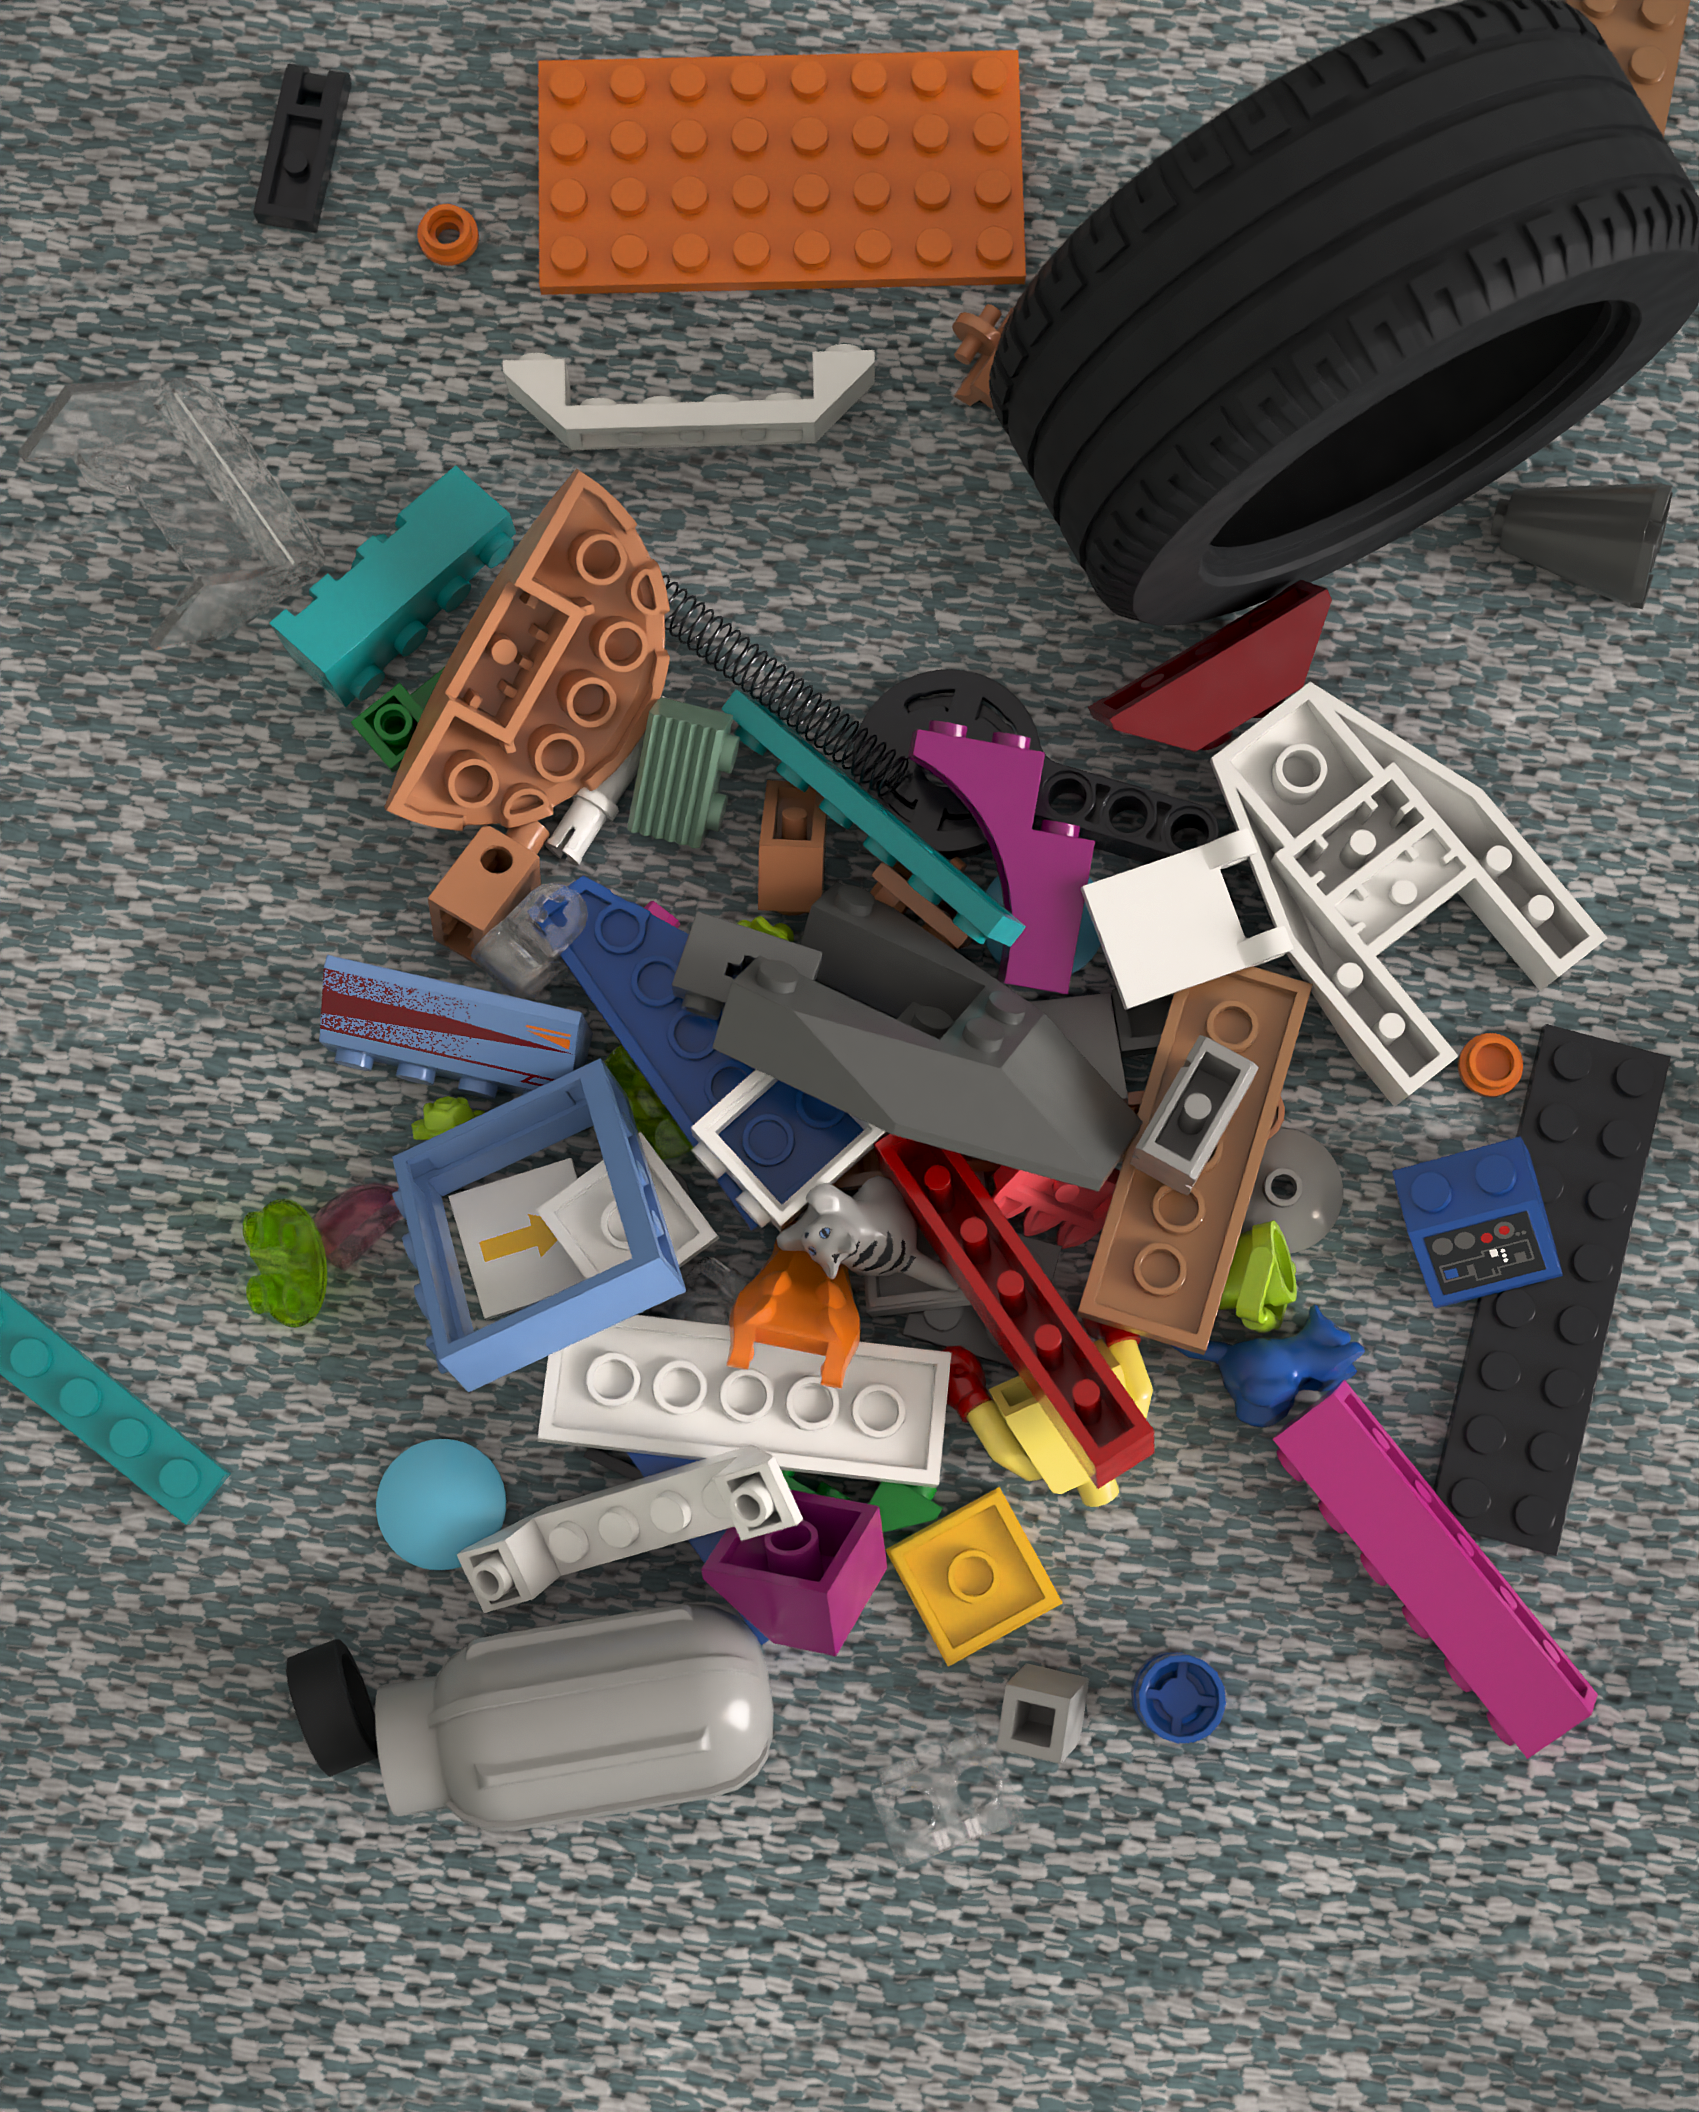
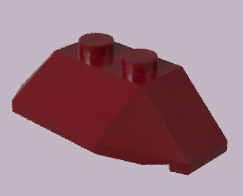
(1224, 677)

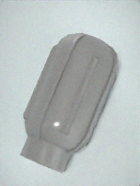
(581, 1720)

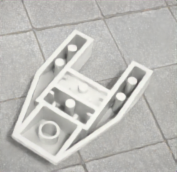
(1364, 845)

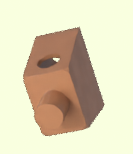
(486, 885)

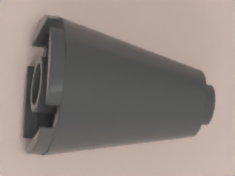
(1589, 534)

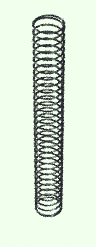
(902, 759)

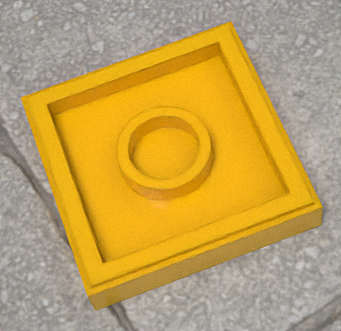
(973, 1576)

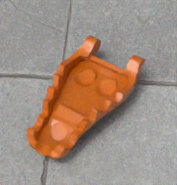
(798, 1310)

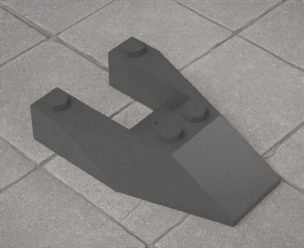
(955, 1069)

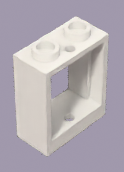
(756, 1198)

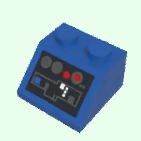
(1477, 1222)

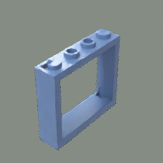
(498, 1140)

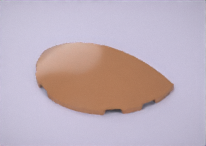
(546, 675)

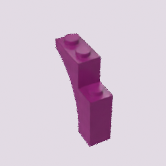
(1035, 868)

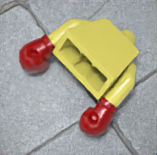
(1019, 1431)

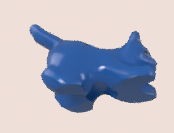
(1270, 1372)

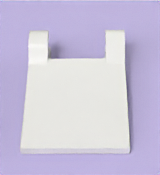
(1176, 922)

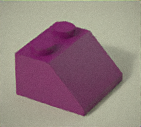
(806, 1579)

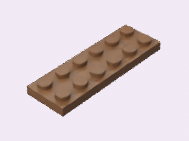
(1170, 1252)

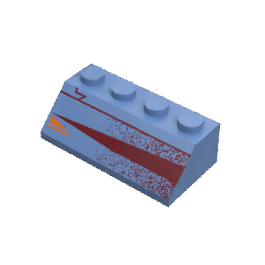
(446, 1030)

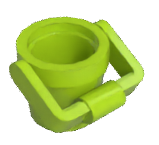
(1260, 1278)

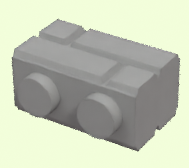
(1193, 1115)

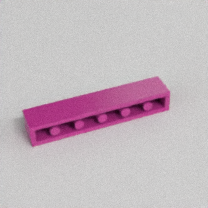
(1435, 1571)

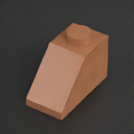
(791, 849)

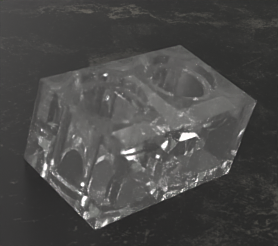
(952, 1818)

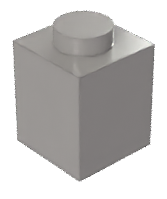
(1042, 1713)

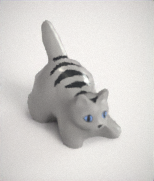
(866, 1233)

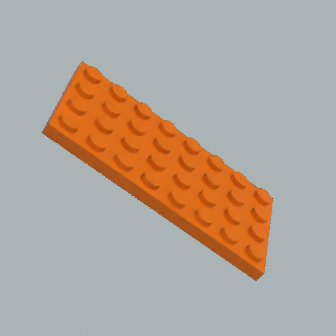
(780, 172)

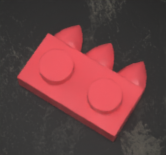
(1053, 1202)

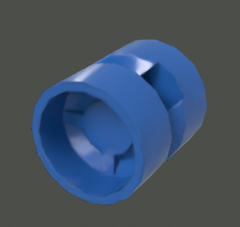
(1178, 1697)

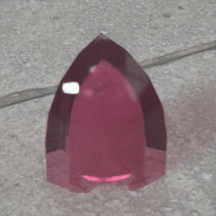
(356, 1221)

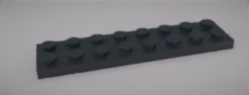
(1542, 1344)

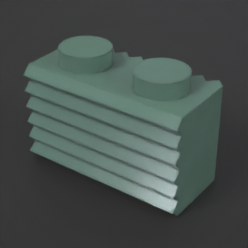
(682, 772)

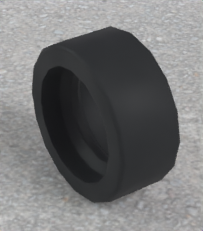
(332, 1707)

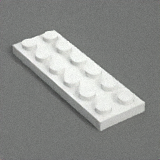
(670, 1394)

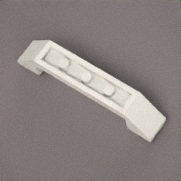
(543, 388)
(645, 1514)

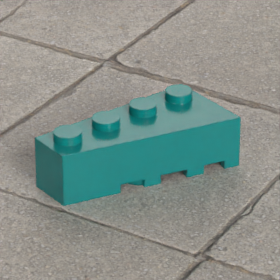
(397, 587)

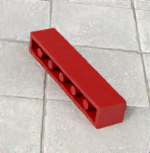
(1020, 1307)

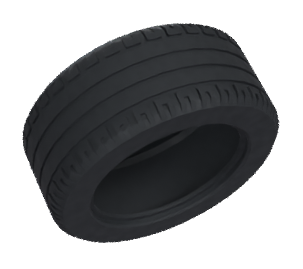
(1347, 306)

